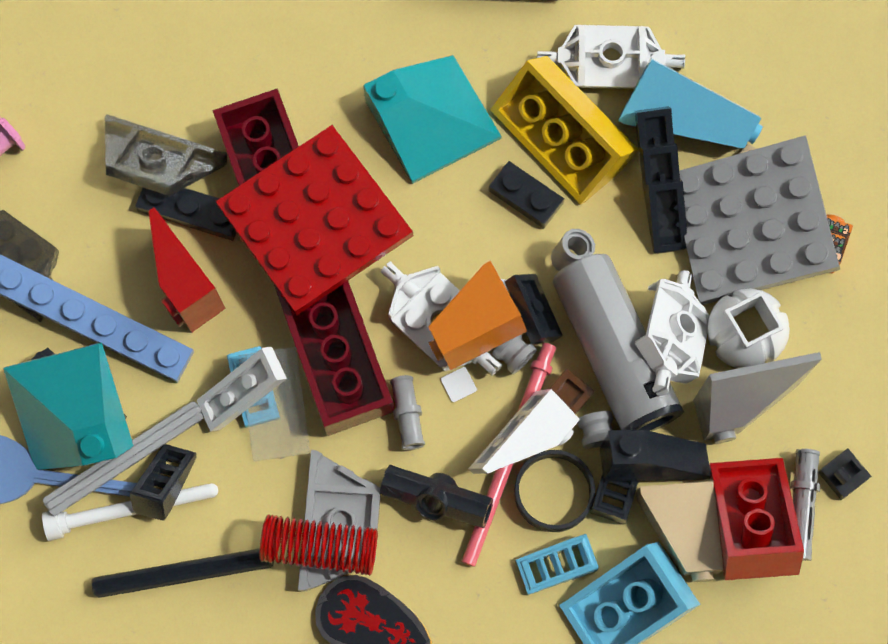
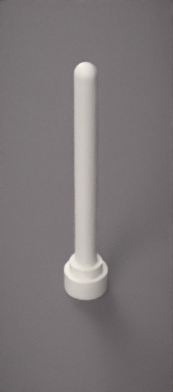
(58, 525)

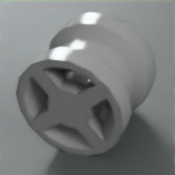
(514, 353)
(595, 428)

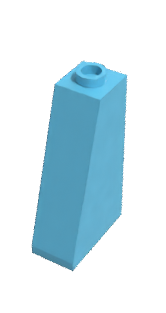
(695, 109)

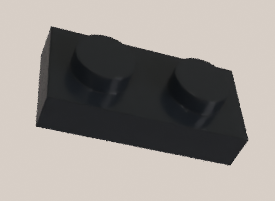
(526, 194)
(534, 308)

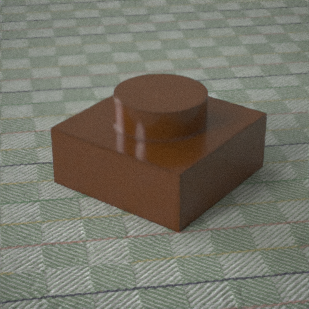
(572, 391)

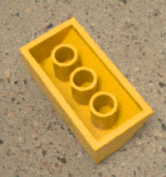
(563, 128)

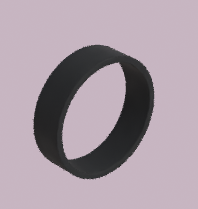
(562, 455)

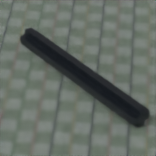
(178, 573)

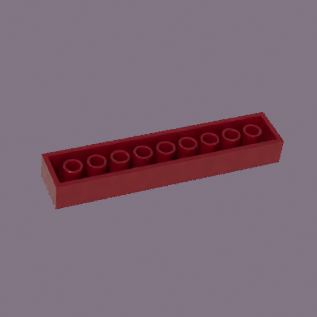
(331, 331)

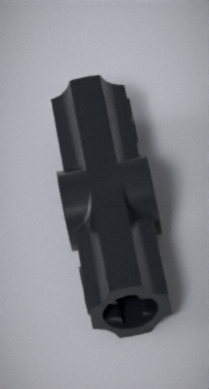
(436, 496)

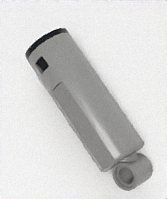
(608, 332)

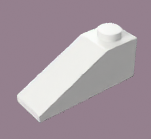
(535, 428)

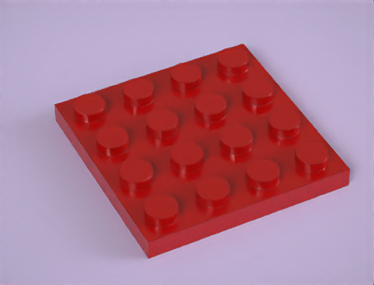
(314, 219)

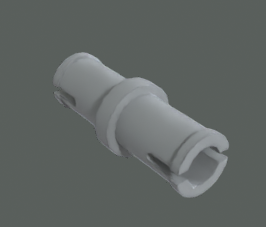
(407, 412)

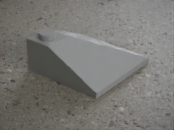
(741, 395)

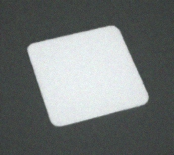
(458, 384)

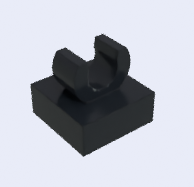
(844, 474)

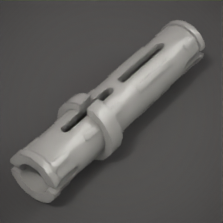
(804, 495)

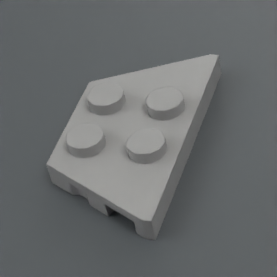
(336, 497)

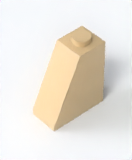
(686, 526)

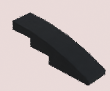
(661, 179)

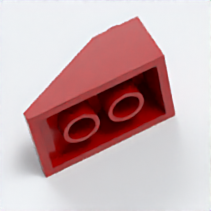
(187, 290)
(756, 519)

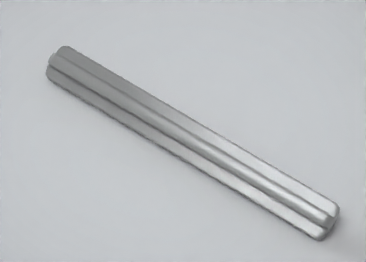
(106, 470)

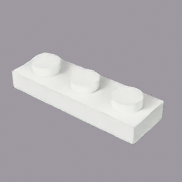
(241, 389)

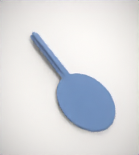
(20, 474)

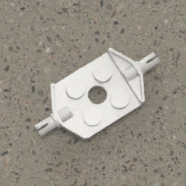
(586, 66)
(415, 304)
(674, 333)

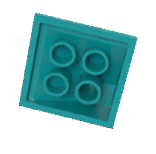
(429, 115)
(69, 408)

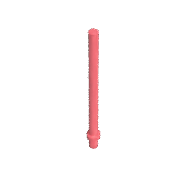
(541, 368)

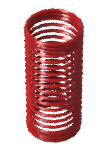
(274, 530)

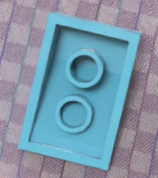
(631, 600)

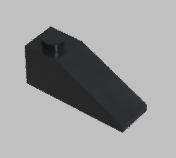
(652, 457)

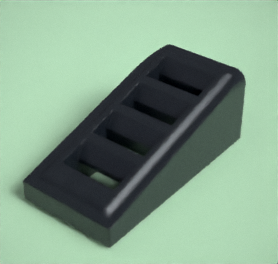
(154, 501)
(610, 511)

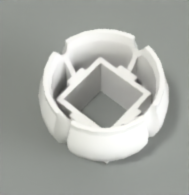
(730, 341)

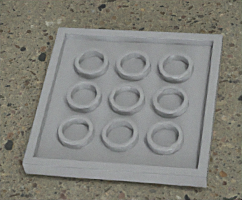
(756, 221)

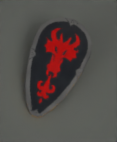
(366, 613)

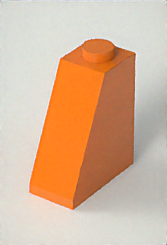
(476, 320)

